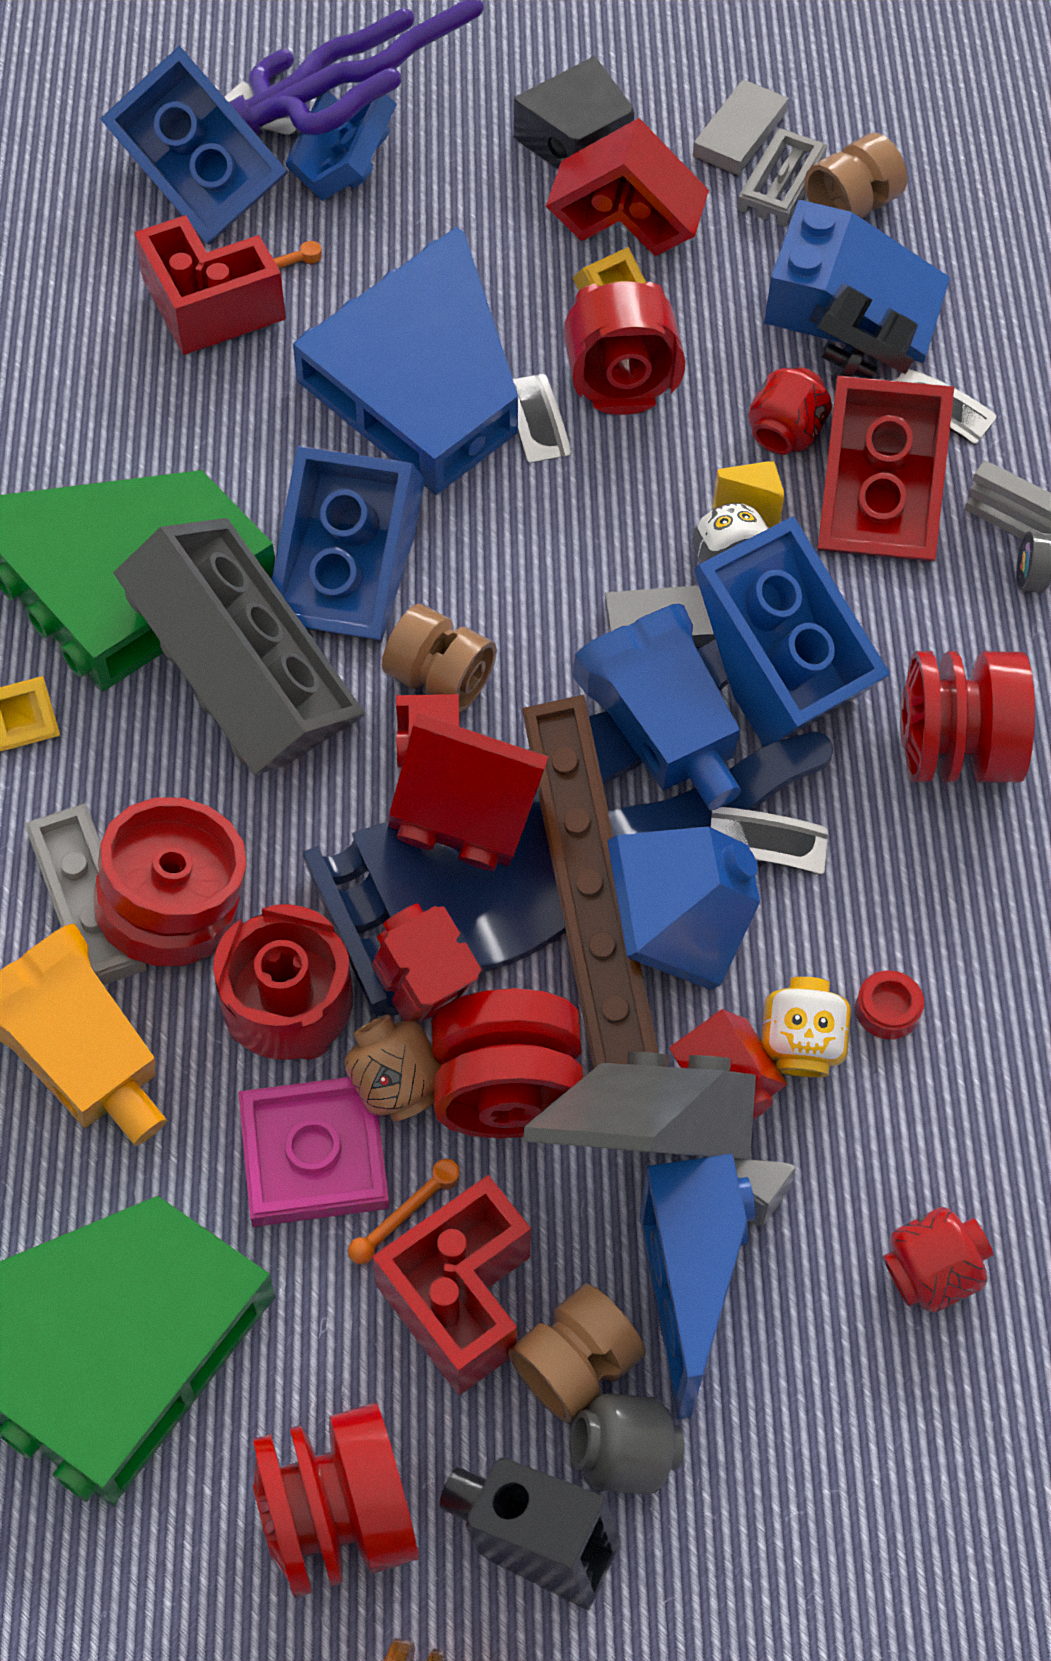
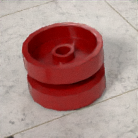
(168, 881)
(503, 1059)

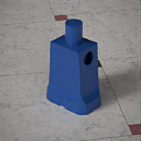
(664, 702)

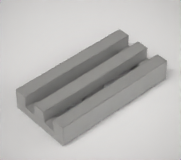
(769, 203)
(1009, 501)

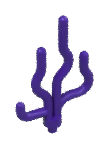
(318, 76)

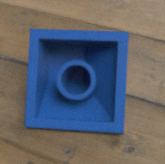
(684, 900)

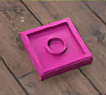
(311, 1152)

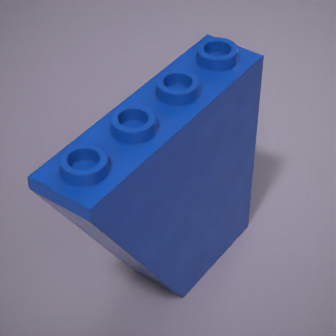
(417, 365)

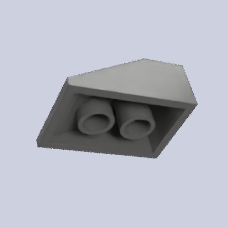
(654, 1108)

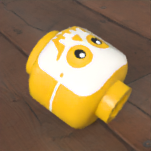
(806, 1028)

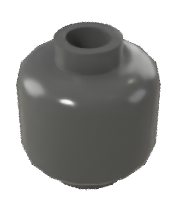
(626, 1444)

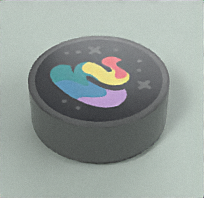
(1034, 562)

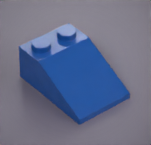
(194, 145)
(839, 247)
(346, 539)
(785, 632)
(692, 1235)

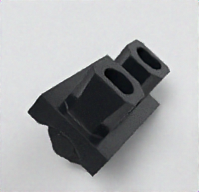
(842, 321)

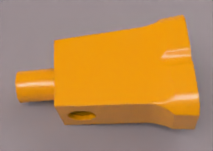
(77, 1036)

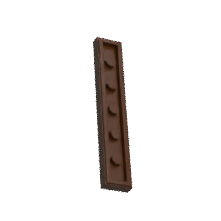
(577, 834)

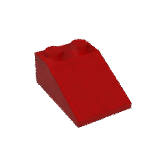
(886, 468)
(464, 792)

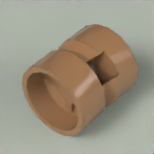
(858, 177)
(432, 654)
(572, 1356)

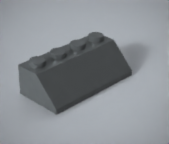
(237, 642)

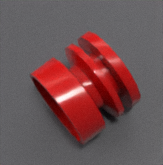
(977, 717)
(334, 1499)

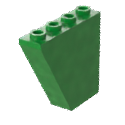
(71, 539)
(117, 1339)

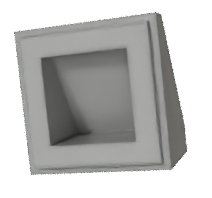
(769, 1184)

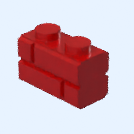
(423, 962)

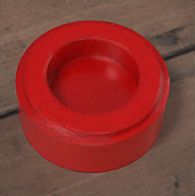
(889, 1004)

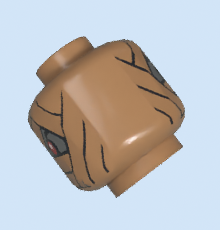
(392, 1067)

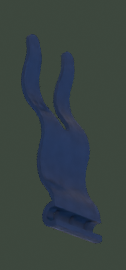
(518, 907)

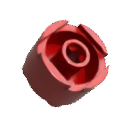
(623, 346)
(284, 983)

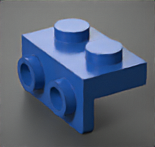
(344, 154)

